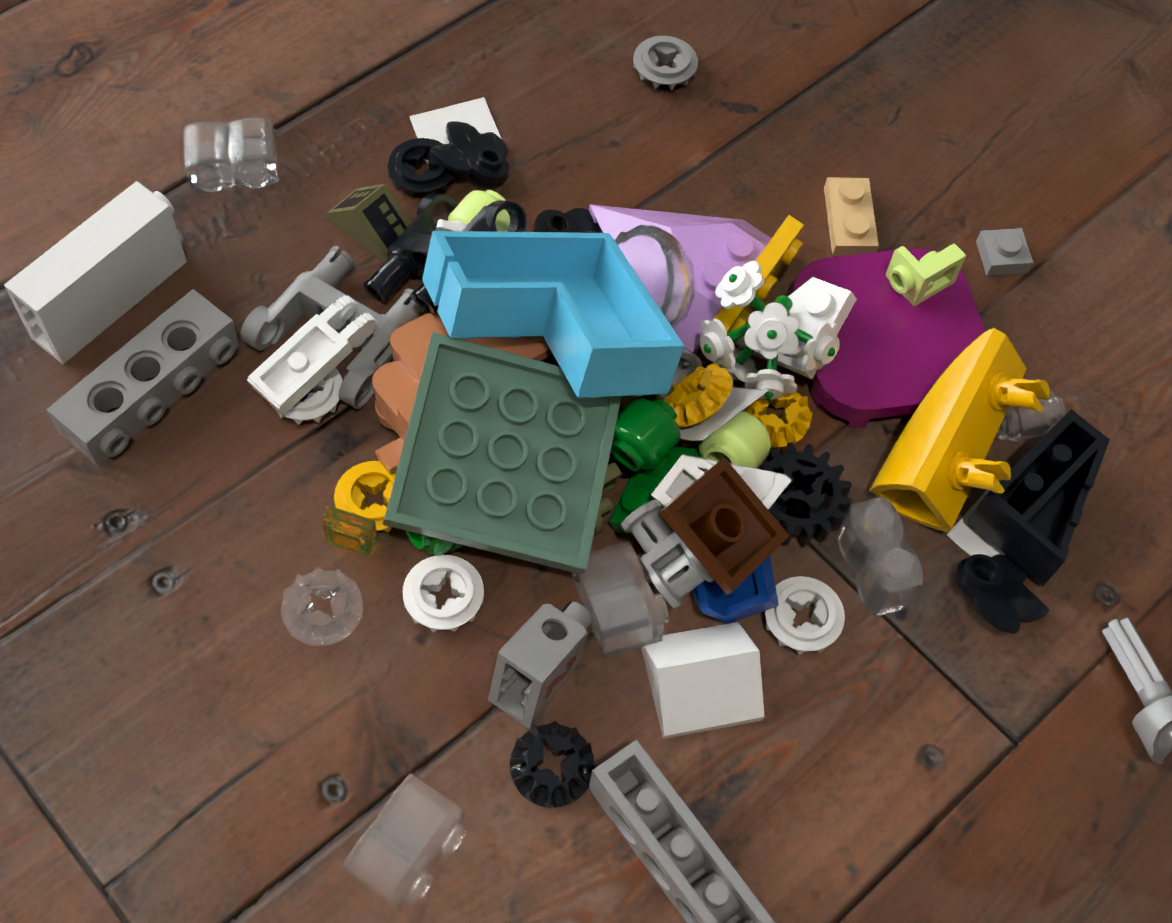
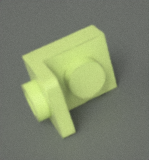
(925, 277)

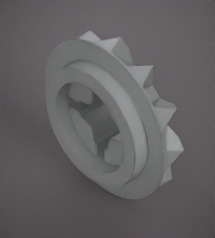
(665, 50)

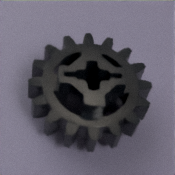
(801, 503)

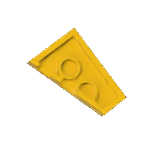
(779, 252)

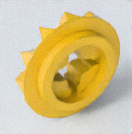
(700, 394)
(794, 421)
(369, 478)

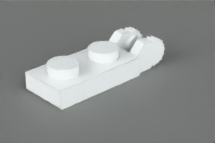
(310, 354)

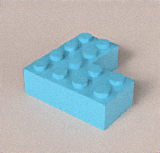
(558, 287)

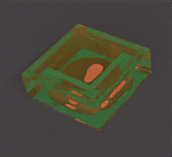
(350, 531)

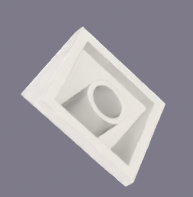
(705, 680)

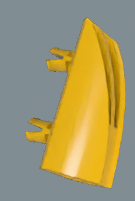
(952, 432)

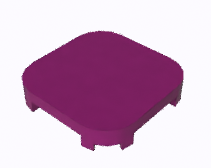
(887, 345)

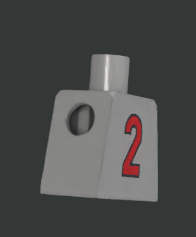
(539, 661)

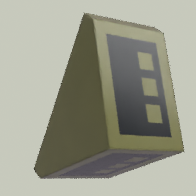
(370, 218)

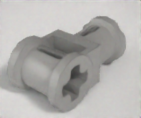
(667, 558)

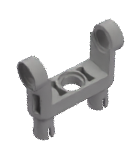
(312, 295)

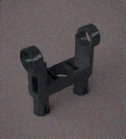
(410, 250)

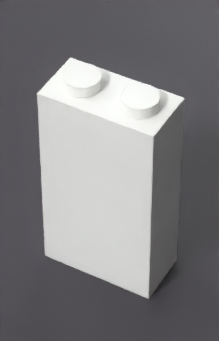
(98, 271)

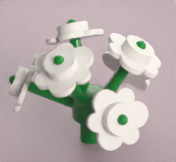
(768, 330)

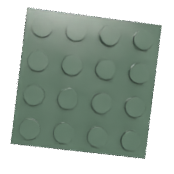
(503, 456)

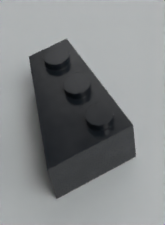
(1044, 498)

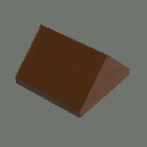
(724, 525)

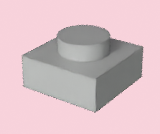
(1004, 251)

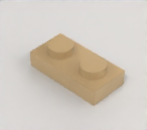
(850, 216)

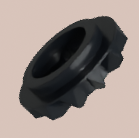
(411, 156)
(543, 786)

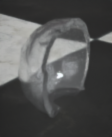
(662, 269)

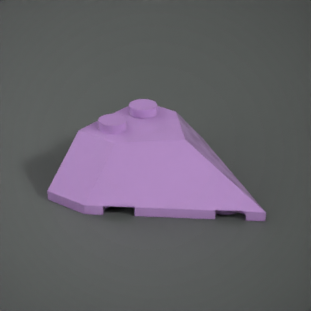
(711, 244)

